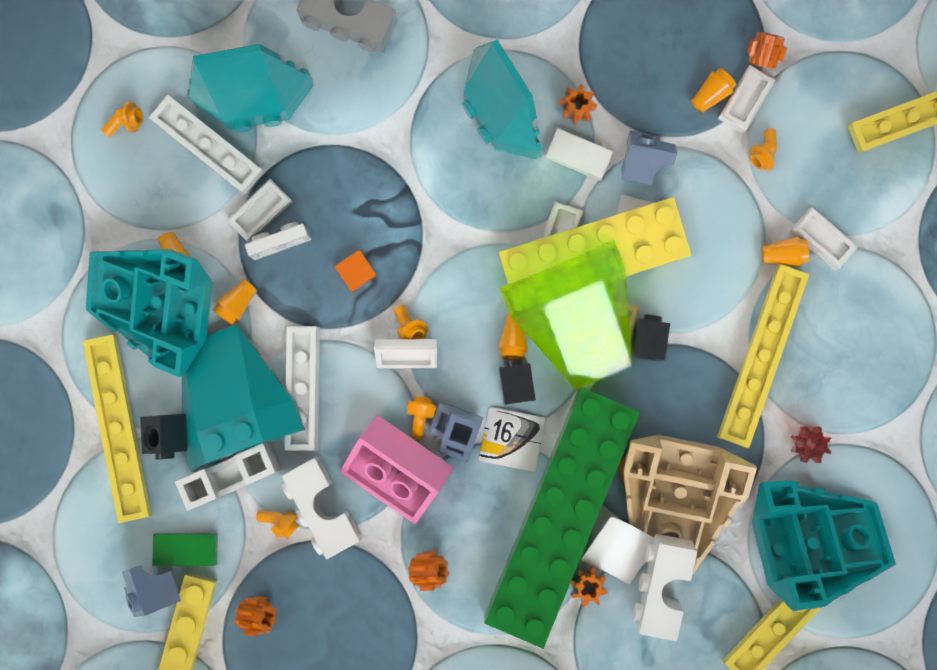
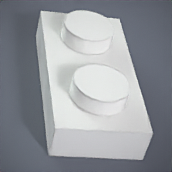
(267, 244)

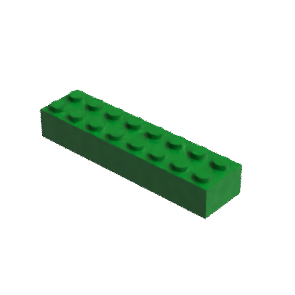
(561, 517)

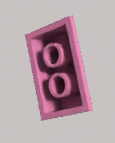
(396, 469)

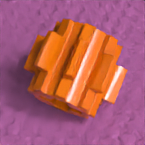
(766, 50)
(585, 102)
(428, 571)
(579, 590)
(255, 616)

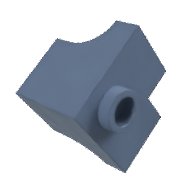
(645, 156)
(456, 430)
(149, 592)

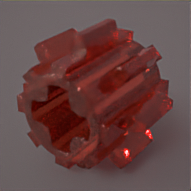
(817, 438)

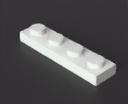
(206, 144)
(303, 384)

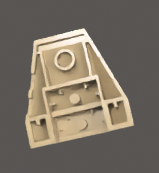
(692, 490)

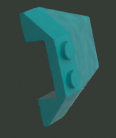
(247, 87)
(501, 102)
(154, 301)
(233, 400)
(817, 542)

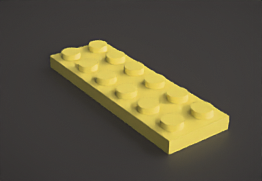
(642, 236)

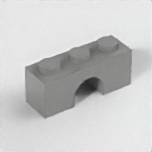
(368, 28)

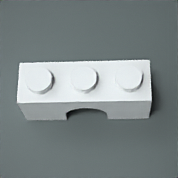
(228, 476)
(329, 532)
(668, 560)

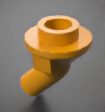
(129, 116)
(763, 156)
(410, 328)
(421, 409)
(284, 524)

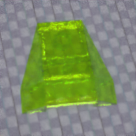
(577, 314)

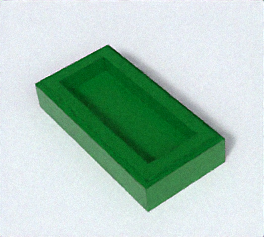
(185, 549)

